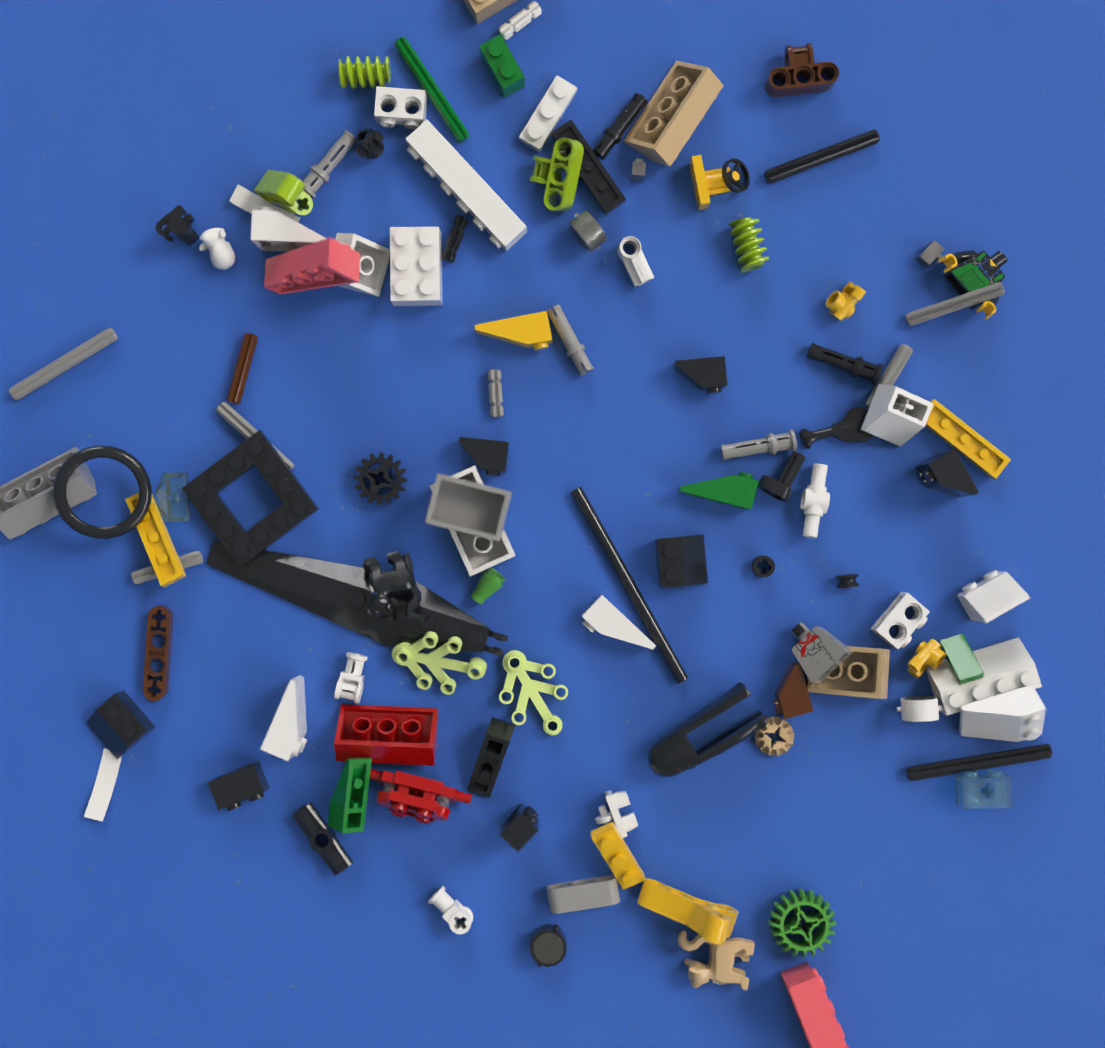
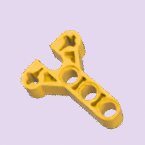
(708, 919)

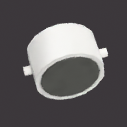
(919, 708)

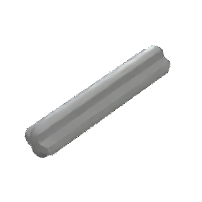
(893, 369)
(148, 573)

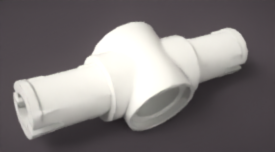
(815, 501)

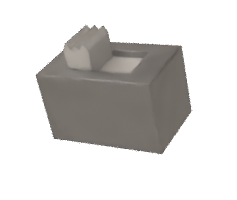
(638, 170)
(931, 253)

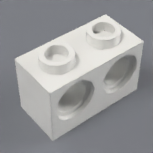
(402, 100)
(896, 616)

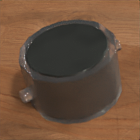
(588, 231)

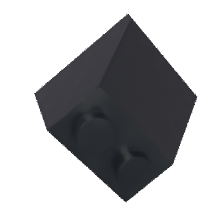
(946, 474)
(681, 561)
(120, 724)

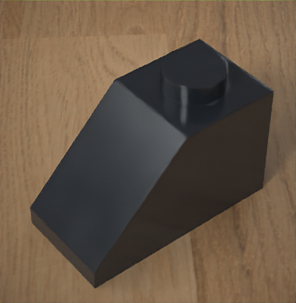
(704, 373)
(488, 454)

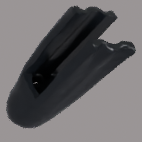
(674, 752)

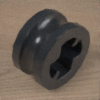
(769, 561)
(847, 581)

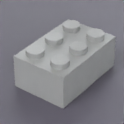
(468, 507)

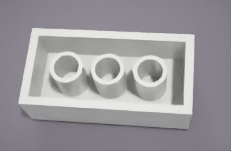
(476, 551)

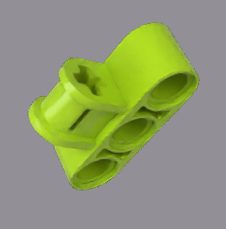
(549, 172)
(285, 190)

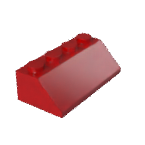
(387, 734)

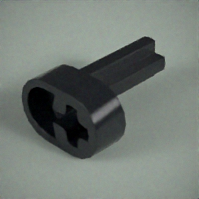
(781, 488)

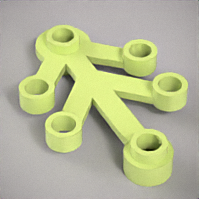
(435, 661)
(530, 689)

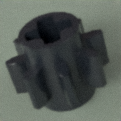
(369, 143)

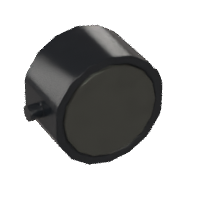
(548, 945)

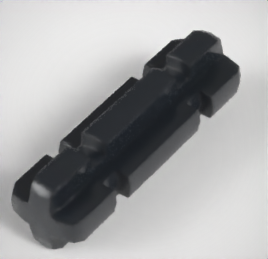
(454, 238)

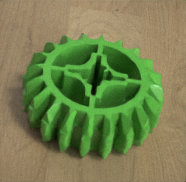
(792, 925)

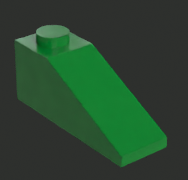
(729, 490)
(350, 797)

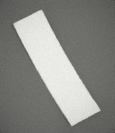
(249, 201)
(103, 786)

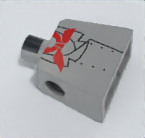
(818, 651)

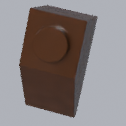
(792, 694)

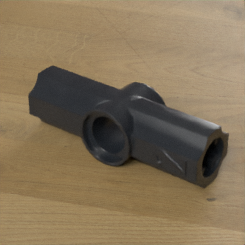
(332, 852)

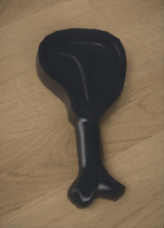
(846, 430)

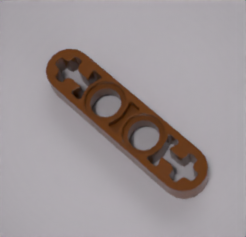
(153, 652)

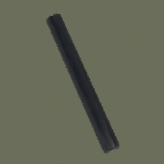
(822, 156)

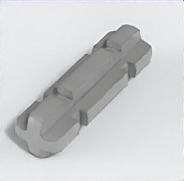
(495, 393)

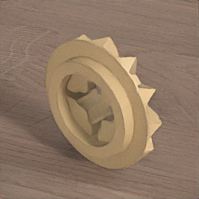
(778, 747)

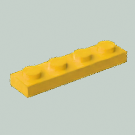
(966, 440)
(158, 544)

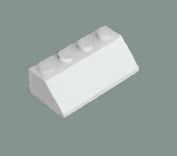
(1005, 669)

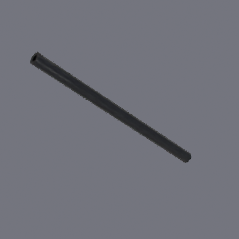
(629, 585)

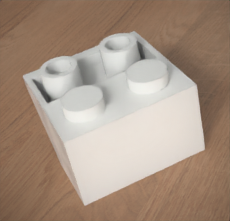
(896, 414)

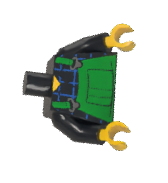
(973, 271)

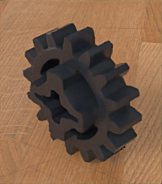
(385, 468)

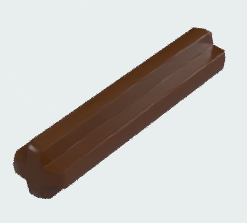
(242, 368)

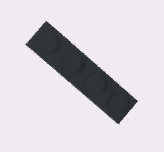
(592, 171)

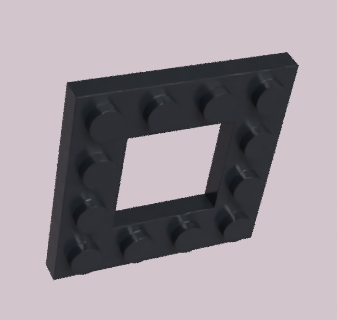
(248, 544)

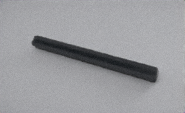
(979, 762)

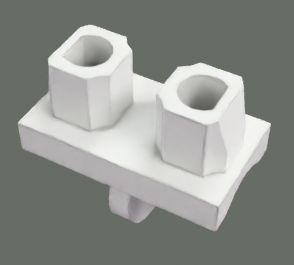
(616, 801)

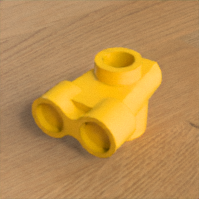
(842, 304)
(927, 654)

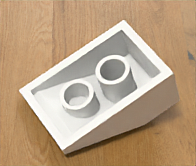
(278, 232)
(1005, 717)
(289, 724)

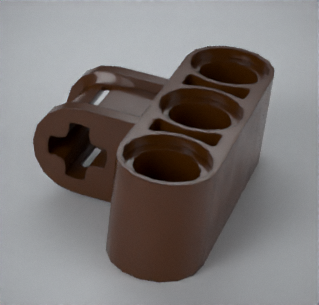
(800, 62)

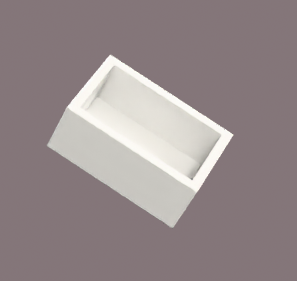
(416, 266)

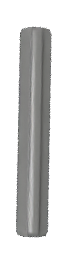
(955, 304)
(243, 426)

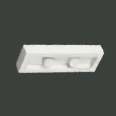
(548, 113)

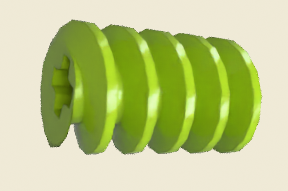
(364, 72)
(748, 243)

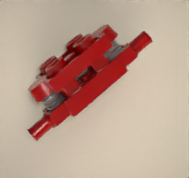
(425, 808)

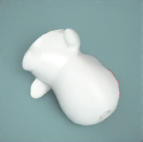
(220, 251)

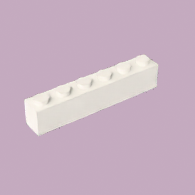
(466, 185)

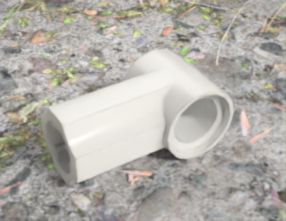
(636, 263)

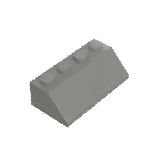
(30, 498)

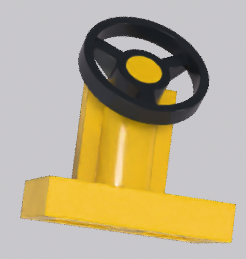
(717, 180)

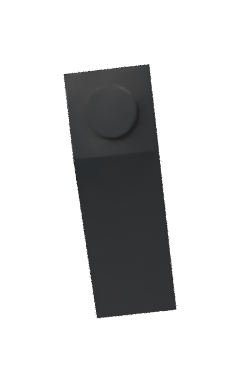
(491, 757)

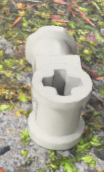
(351, 679)
(452, 911)

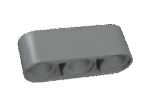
(583, 894)

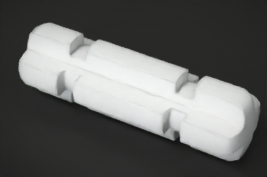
(520, 20)

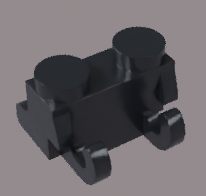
(178, 225)

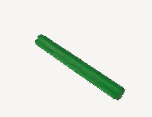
(431, 89)

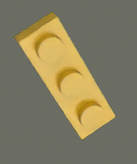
(617, 855)

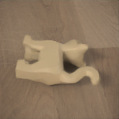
(720, 963)

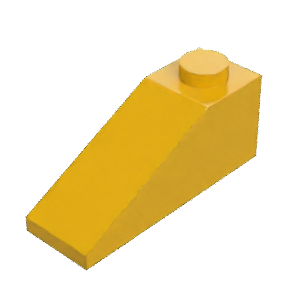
(524, 330)

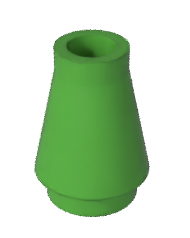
(488, 584)

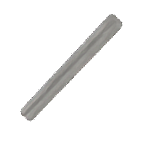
(63, 363)

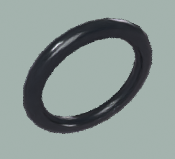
(82, 527)

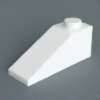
(611, 622)

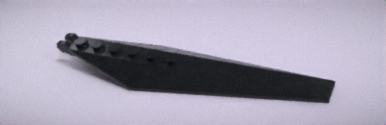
(344, 595)

